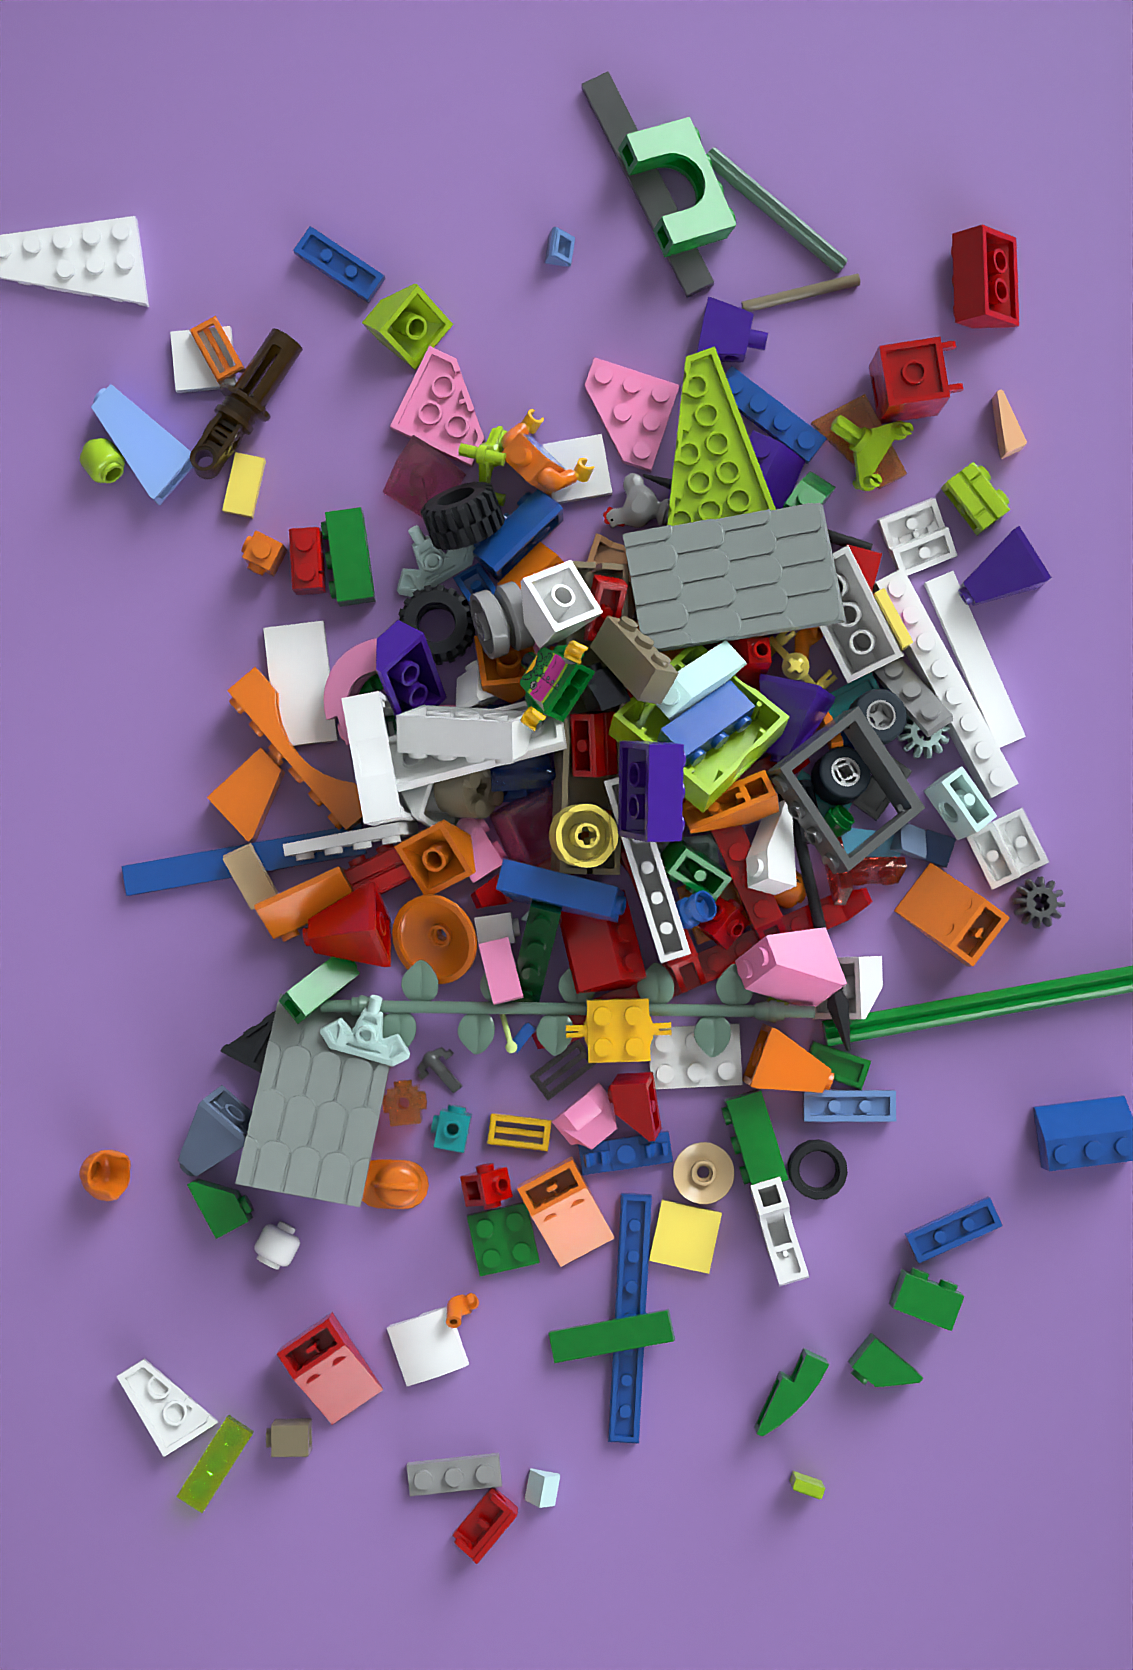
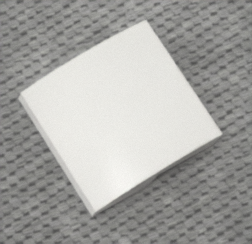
(917, 537)
(1007, 848)
(427, 1347)

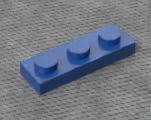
(339, 264)
(953, 1229)

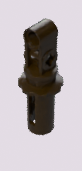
(239, 410)

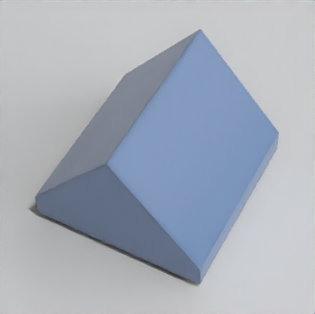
(559, 248)

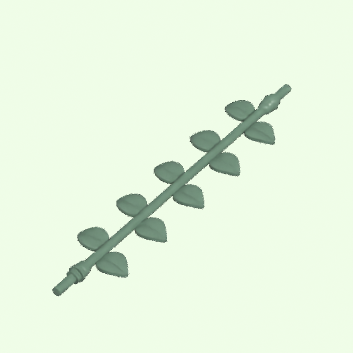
(478, 1028)

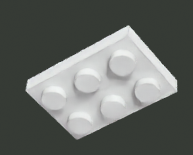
(683, 1064)

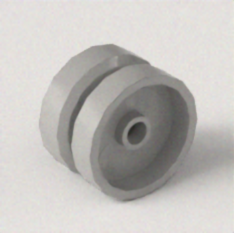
(500, 620)

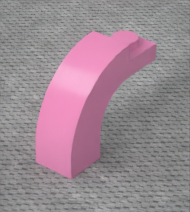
(347, 680)

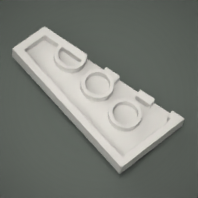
(358, 839)

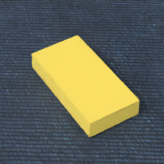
(244, 485)

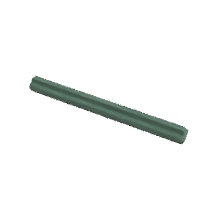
(777, 211)

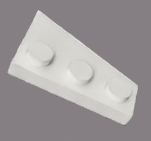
(164, 1407)

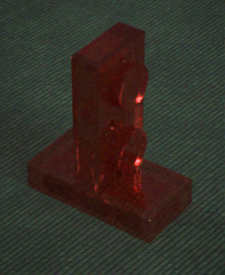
(869, 871)

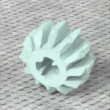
(919, 744)

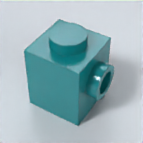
(451, 1128)

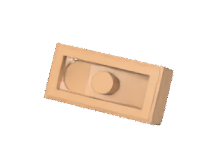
(1008, 431)

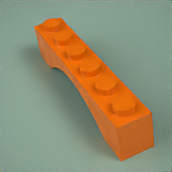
(261, 703)

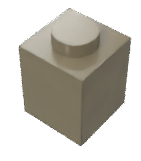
(290, 1437)

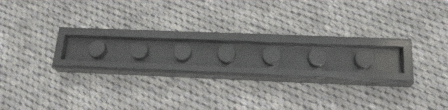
(648, 185)

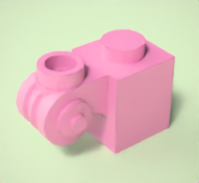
(486, 854)

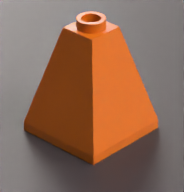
(784, 1065)

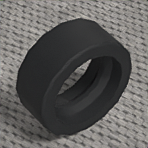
(840, 1169)

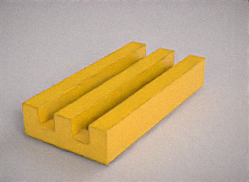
(517, 1131)

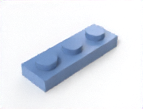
(850, 1106)

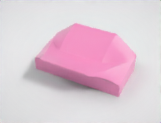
(588, 1119)

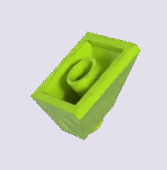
(408, 324)

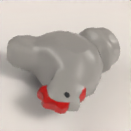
(639, 506)

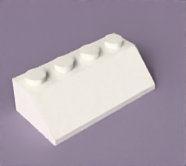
(865, 637)
(462, 733)

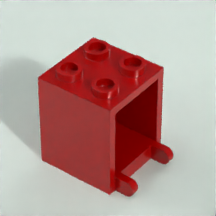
(911, 379)

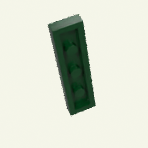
(536, 949)

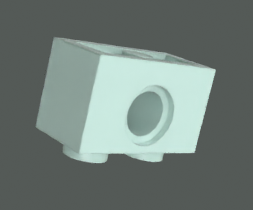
(960, 803)

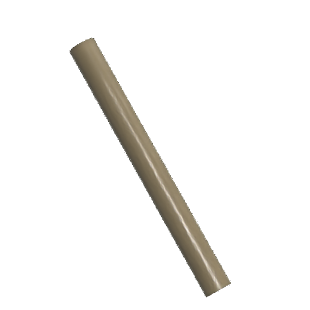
(801, 293)

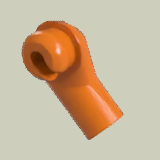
(805, 639)
(458, 1307)

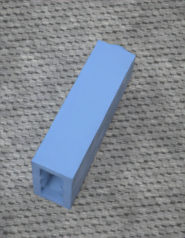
(147, 447)

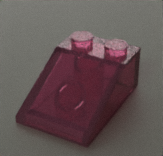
(525, 827)

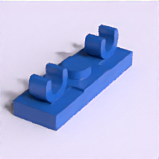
(625, 1153)

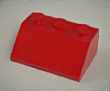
(985, 278)
(602, 952)

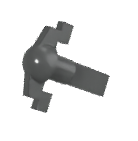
(432, 1060)

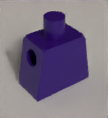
(729, 331)

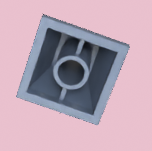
(215, 1132)

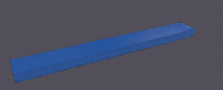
(210, 867)
(629, 1301)

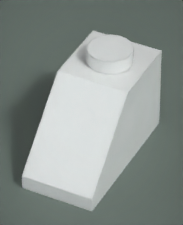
(469, 689)

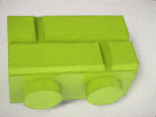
(976, 497)

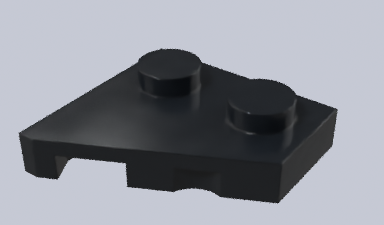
(252, 1045)

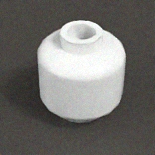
(277, 1245)

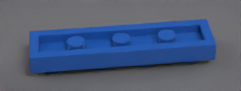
(774, 416)

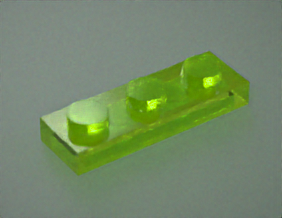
(215, 1463)

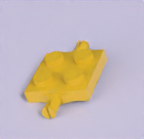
(618, 1030)

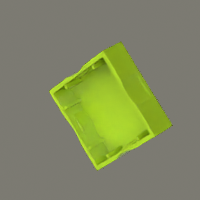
(720, 767)

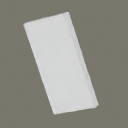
(299, 674)

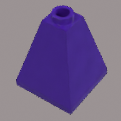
(1006, 572)
(805, 706)

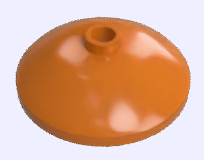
(419, 936)

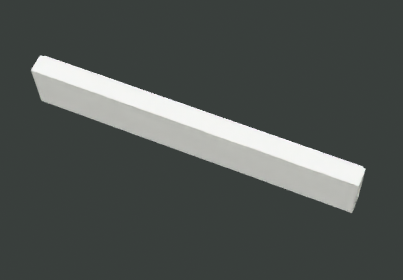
(974, 659)

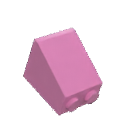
(793, 967)

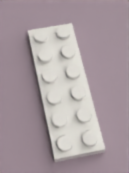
(419, 772)

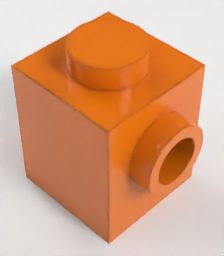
(263, 553)

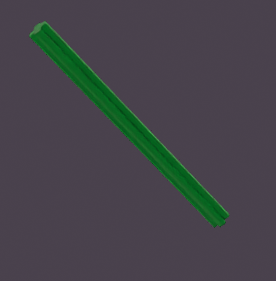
(985, 1005)

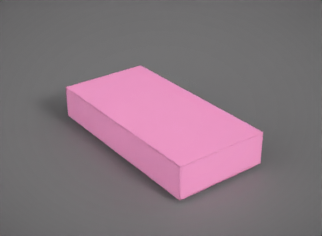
(500, 971)

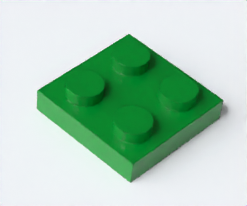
(503, 1239)

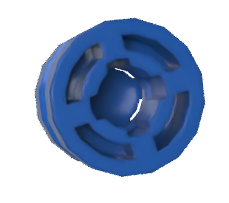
(696, 909)

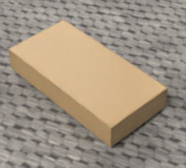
(249, 875)

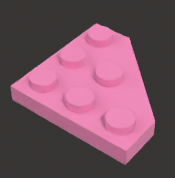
(439, 407)
(632, 409)

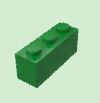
(348, 557)
(754, 1138)

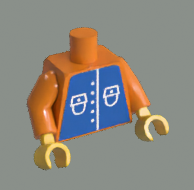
(535, 462)

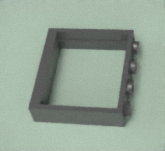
(883, 770)

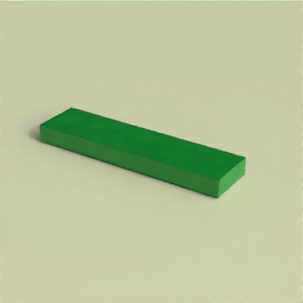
(611, 1336)

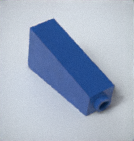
(572, 893)

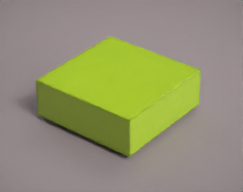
(807, 1485)

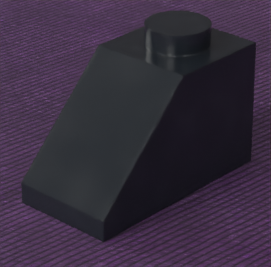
(604, 690)

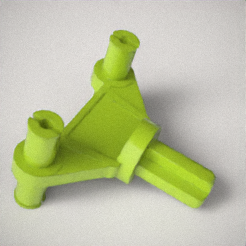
(869, 447)
(487, 456)

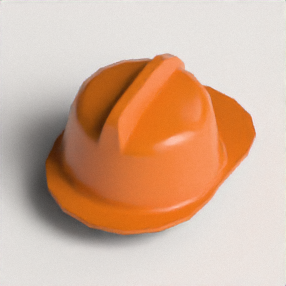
(395, 1184)

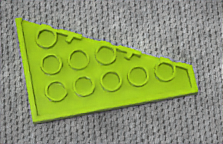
(713, 456)

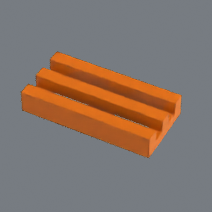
(229, 371)

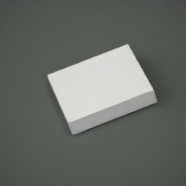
(190, 366)
(568, 453)

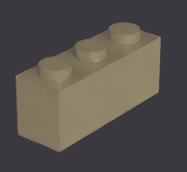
(634, 659)

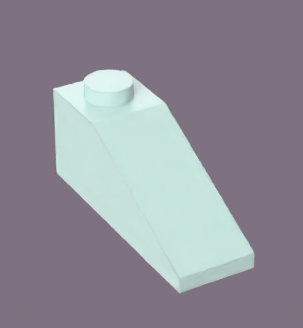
(701, 679)

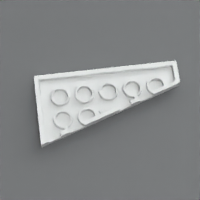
(79, 259)

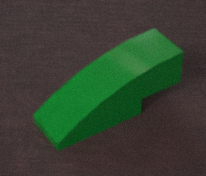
(791, 1391)

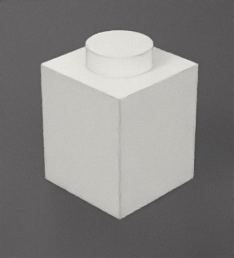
(497, 927)

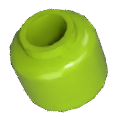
(102, 460)

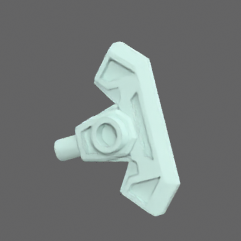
(432, 563)
(366, 1037)

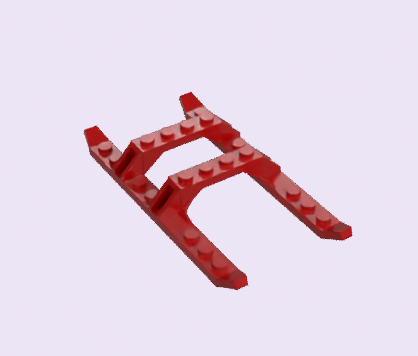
(759, 907)

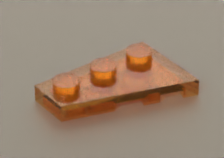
(862, 415)

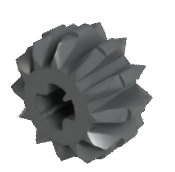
(1049, 900)

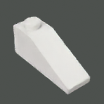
(772, 854)

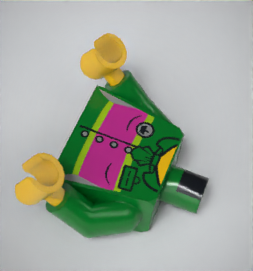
(553, 682)

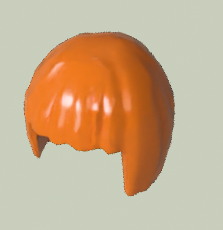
(105, 1174)

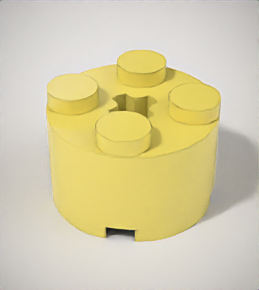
(595, 848)

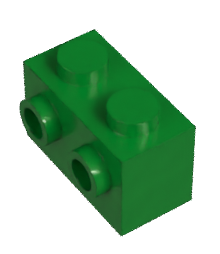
(694, 869)
(927, 1299)

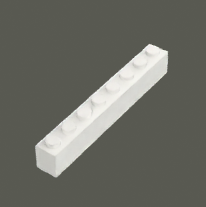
(941, 676)

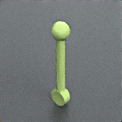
(511, 1046)

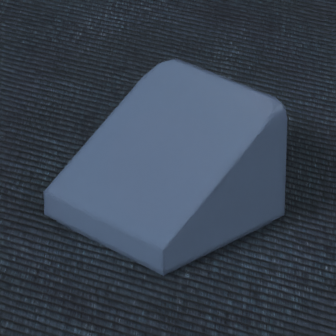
(910, 841)

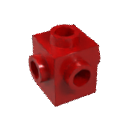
(727, 923)
(492, 1184)

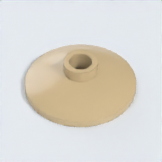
(703, 1189)

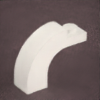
(778, 1231)

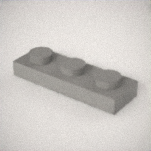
(917, 698)
(454, 1474)

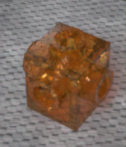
(397, 1112)

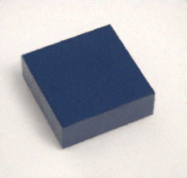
(938, 848)

